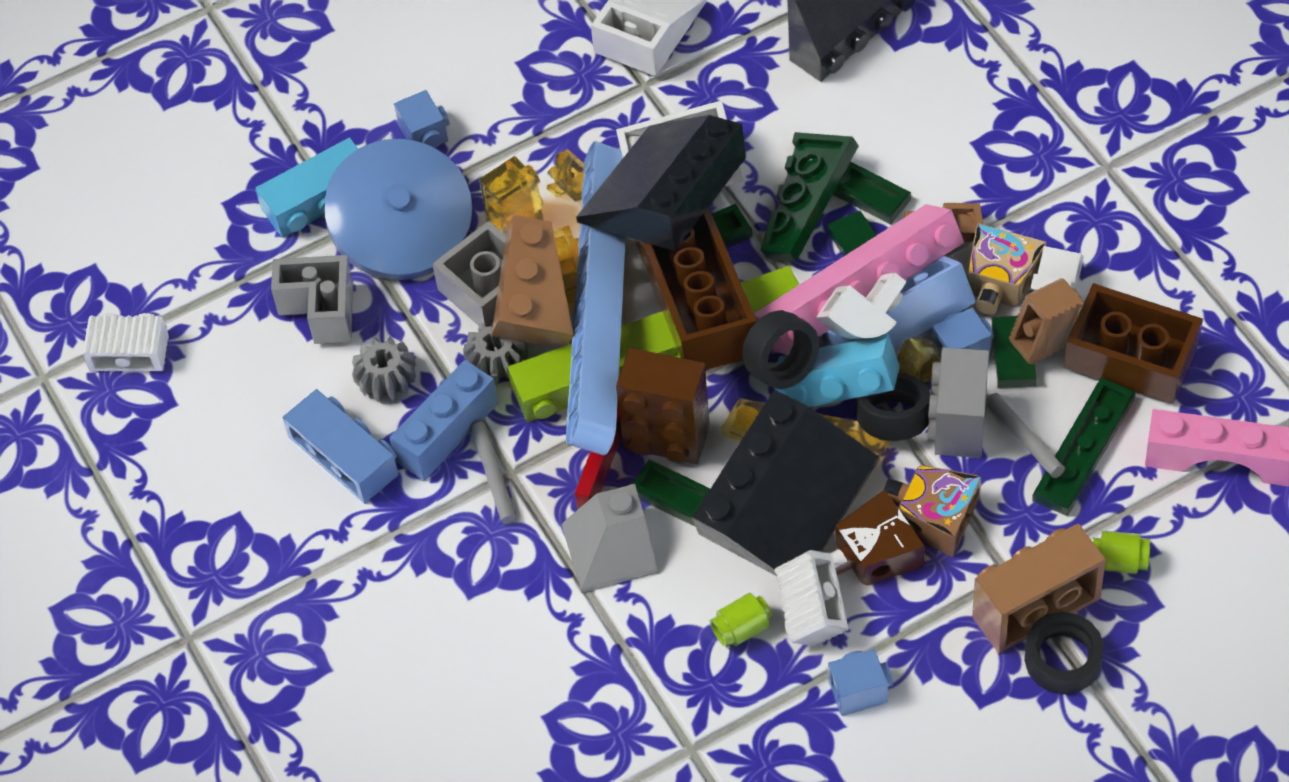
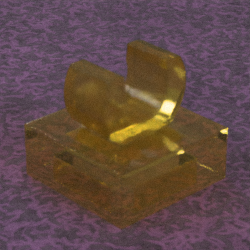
(566, 176)

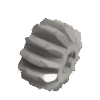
(493, 353)
(384, 369)

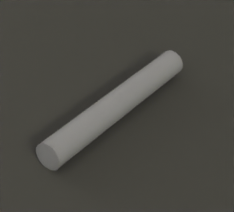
(1025, 435)
(493, 473)

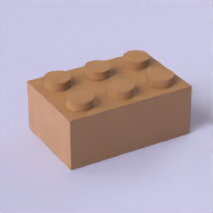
(1037, 581)

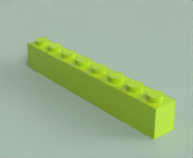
(543, 381)

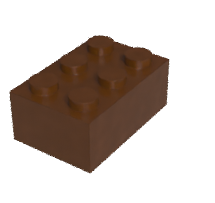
(1133, 343)
(663, 406)

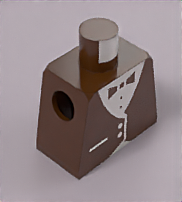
(877, 542)

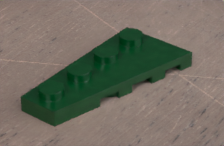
(808, 187)

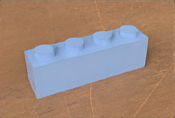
(926, 301)

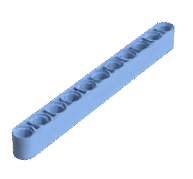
(596, 319)

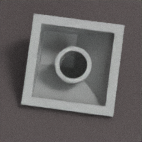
(609, 540)

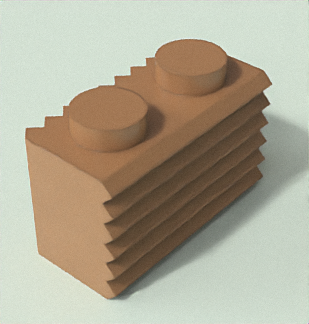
(1046, 320)

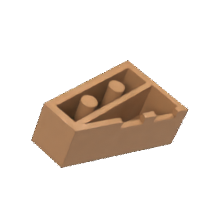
(531, 287)

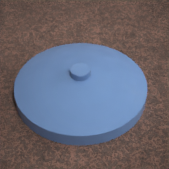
(397, 208)

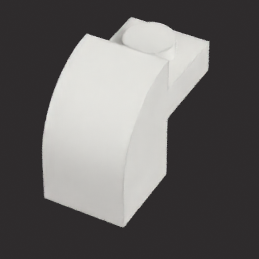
(1056, 265)
(860, 317)

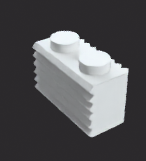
(125, 343)
(811, 598)

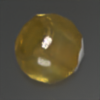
(917, 357)

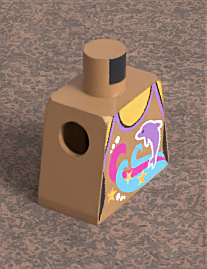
(937, 504)

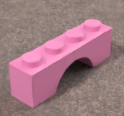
(1187, 439)

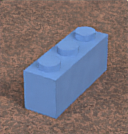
(444, 420)
(341, 445)

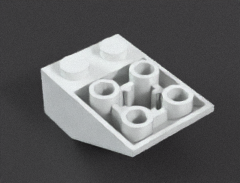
(642, 30)

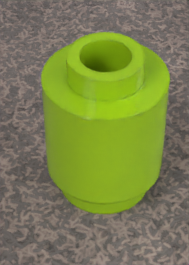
(1123, 551)
(741, 620)

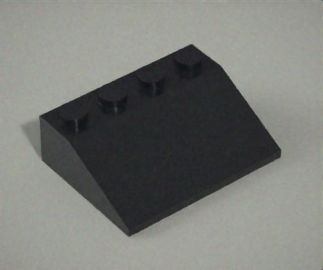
(832, 30)
(667, 180)
(784, 485)

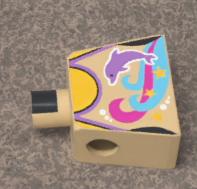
(1002, 267)

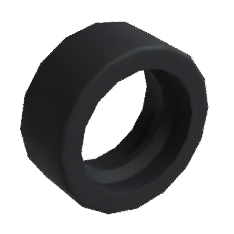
(765, 334)
(900, 424)
(1063, 625)

